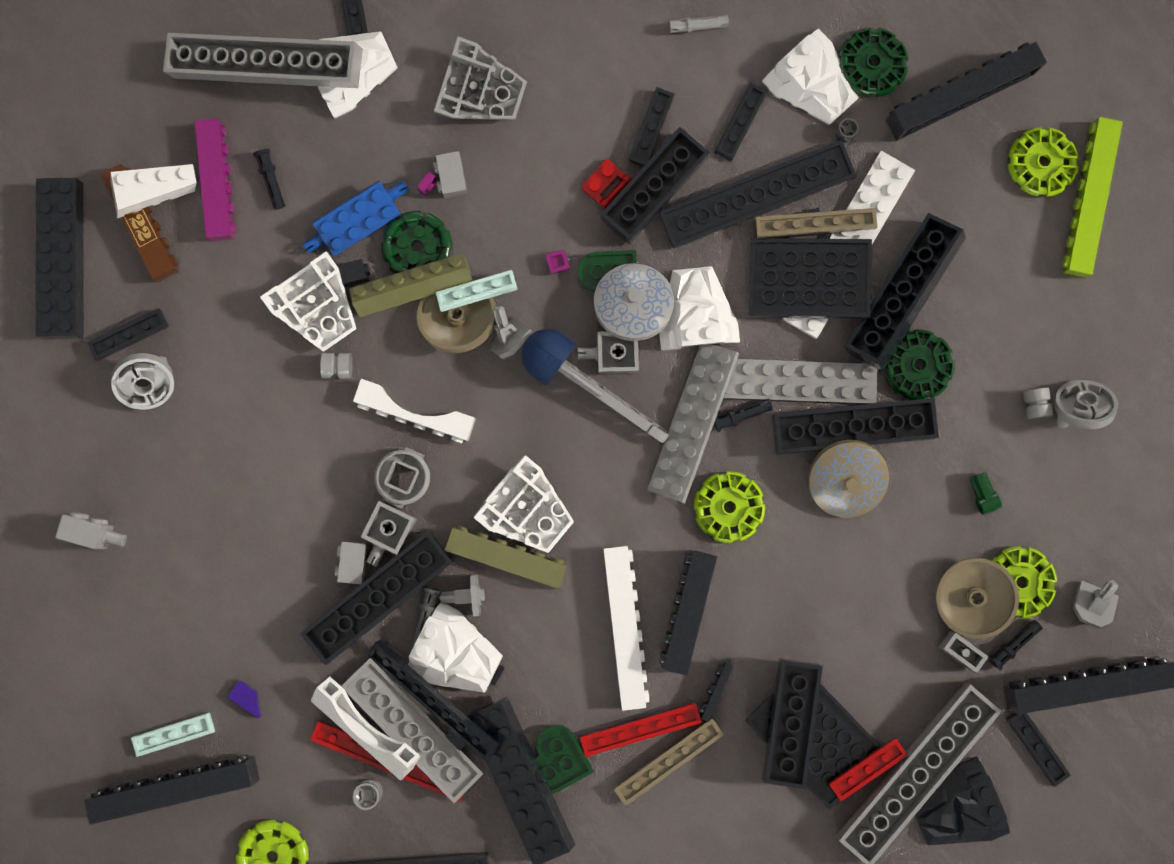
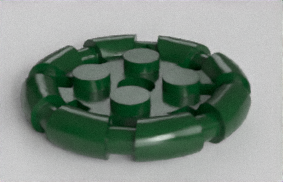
(870, 73)
(412, 234)
(931, 366)

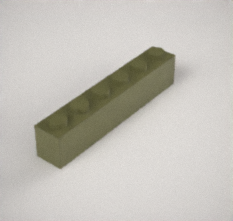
(410, 285)
(506, 558)

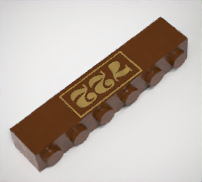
(146, 236)

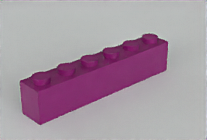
(214, 179)

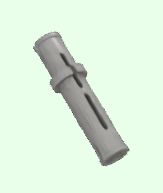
(703, 23)

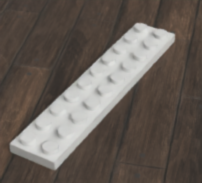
(878, 190)

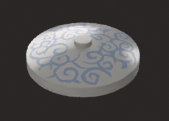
(633, 302)

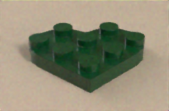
(598, 263)
(561, 758)

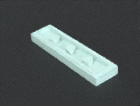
(476, 290)
(173, 734)

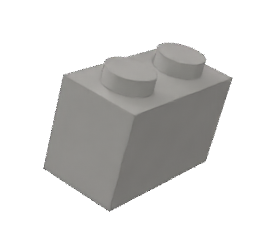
(451, 174)
(351, 563)
(963, 651)

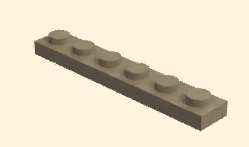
(816, 223)
(668, 761)

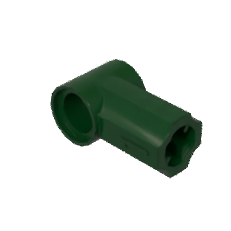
(987, 498)

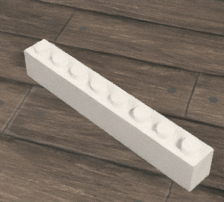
(625, 628)

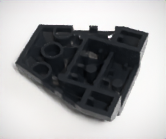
(963, 808)

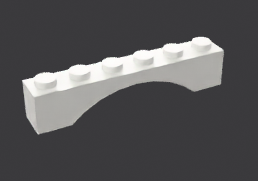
(454, 424)
(392, 754)

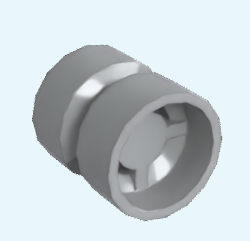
(336, 365)
(1038, 403)
(367, 794)

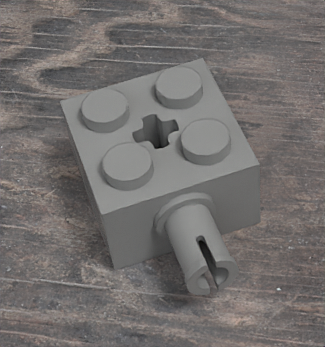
(607, 361)
(88, 532)
(377, 533)

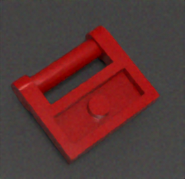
(602, 179)

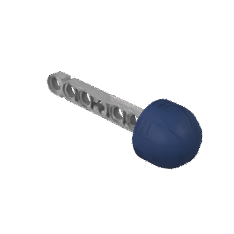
(547, 353)

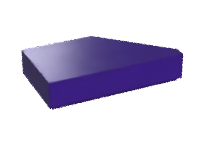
(246, 698)

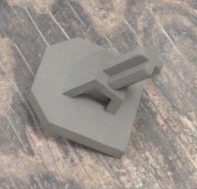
(509, 335)
(464, 596)
(1095, 604)

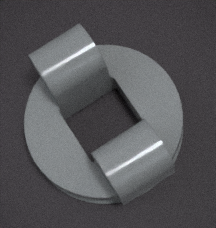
(419, 484)

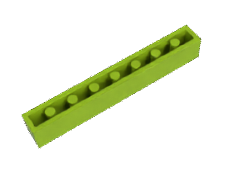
(1092, 197)

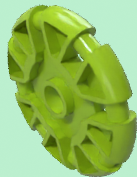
(1035, 170)
(717, 511)
(1033, 578)
(272, 843)

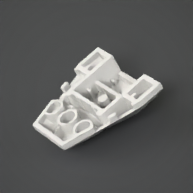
(375, 67)
(812, 79)
(314, 303)
(699, 311)
(525, 508)
(454, 652)

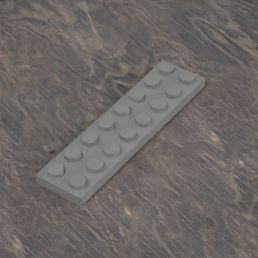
(803, 381)
(693, 422)
(409, 724)

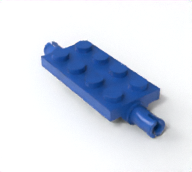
(356, 218)

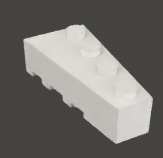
(150, 186)

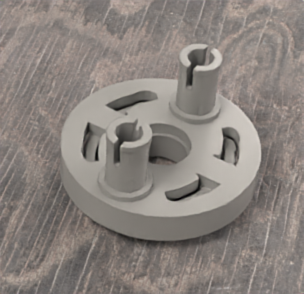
(147, 367)
(1085, 416)

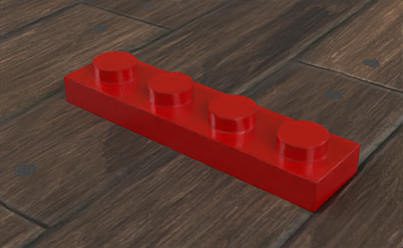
(867, 769)

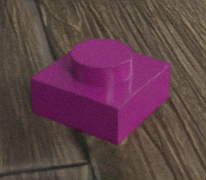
(427, 184)
(557, 261)

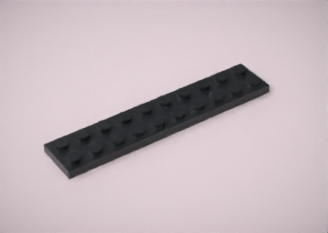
(757, 194)

